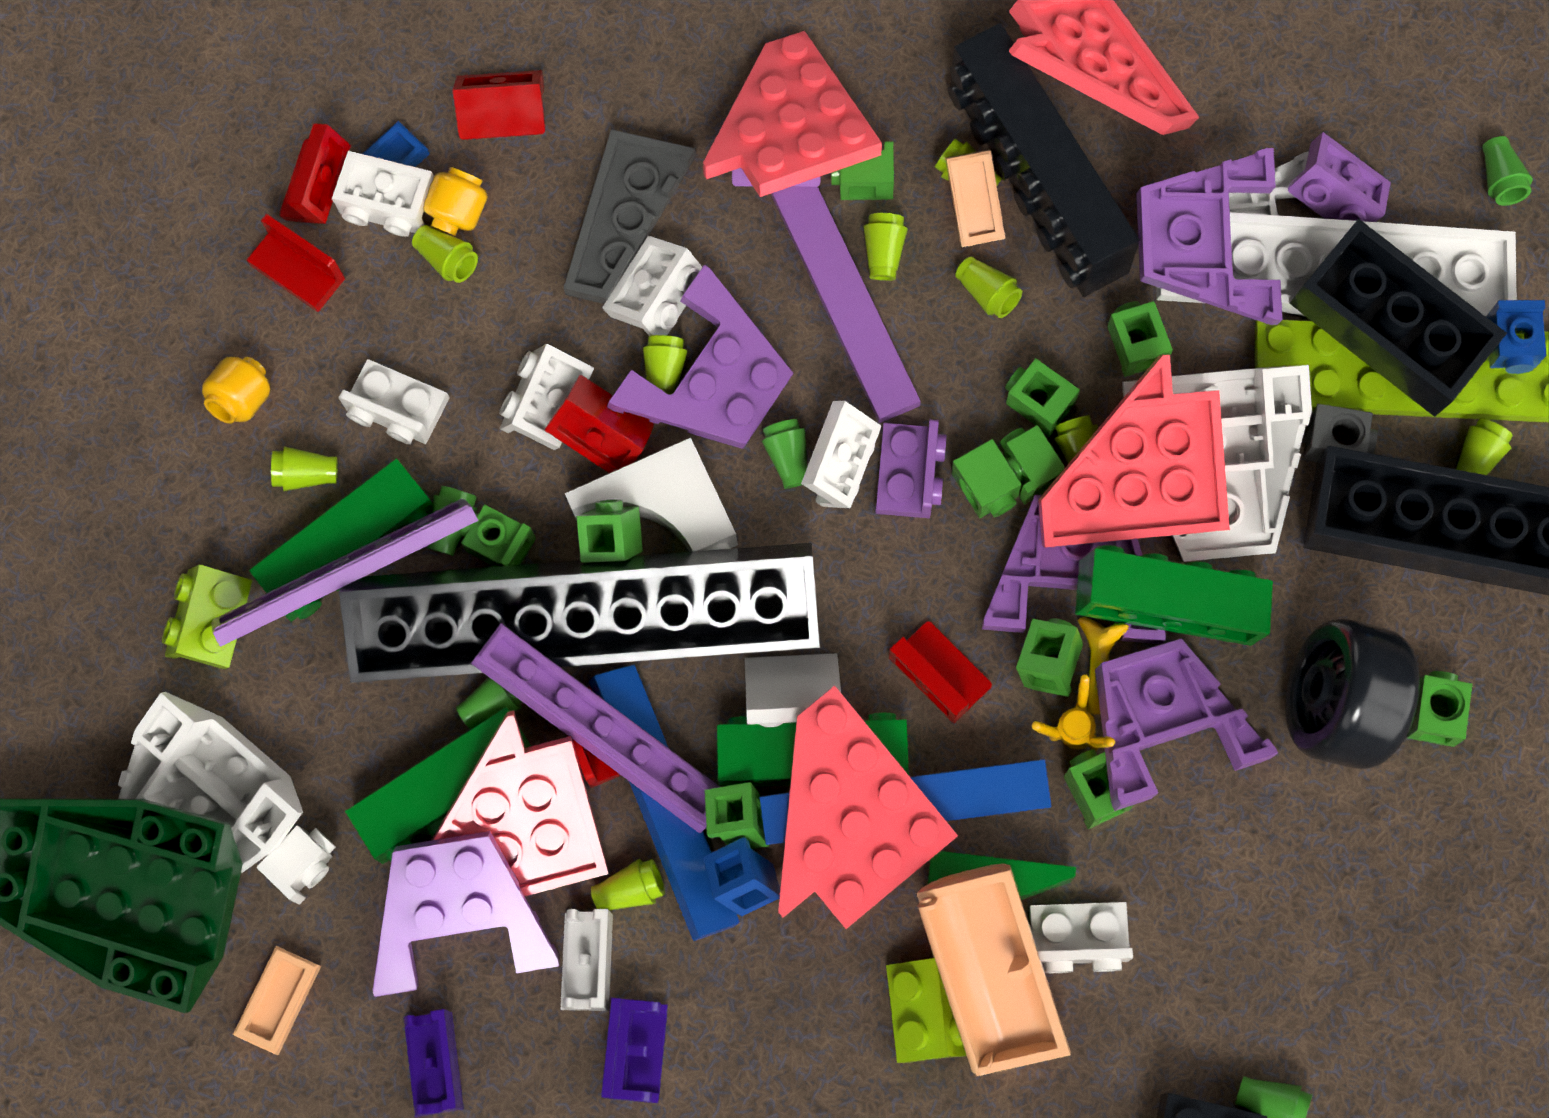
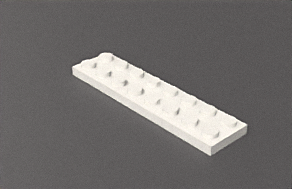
(1289, 249)

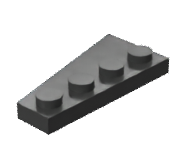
(625, 204)

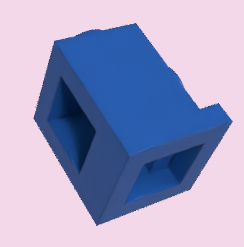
(1515, 318)
(741, 877)

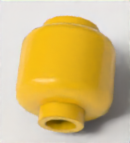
(455, 201)
(235, 389)

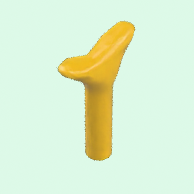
(1100, 641)

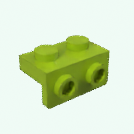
(202, 597)
(921, 1013)

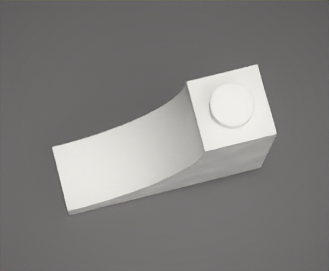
(670, 491)

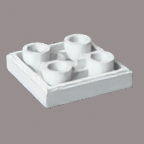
(787, 685)

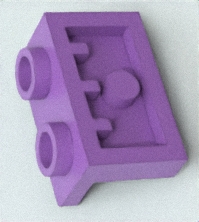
(1340, 184)
(908, 469)

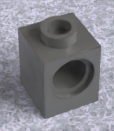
(1330, 418)

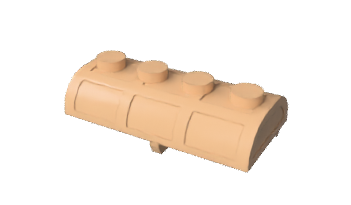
(991, 970)

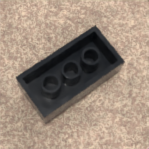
(1398, 318)

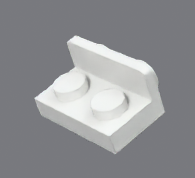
(382, 193)
(653, 287)
(544, 386)
(394, 401)
(841, 455)
(1081, 935)

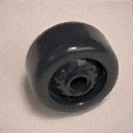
(1352, 694)

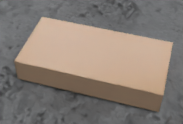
(975, 198)
(277, 1000)

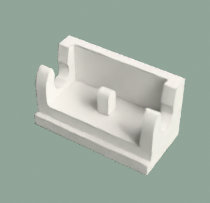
(587, 960)

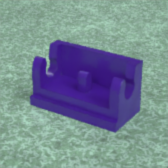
(634, 1050)
(433, 1063)

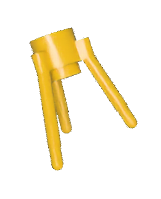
(1076, 725)

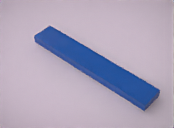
(953, 794)
(676, 842)

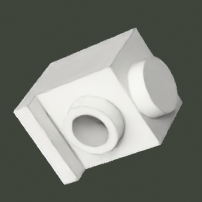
(298, 862)

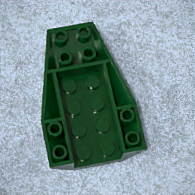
(120, 891)

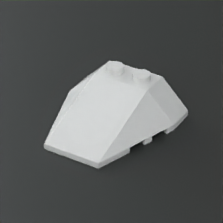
(1262, 438)
(212, 770)

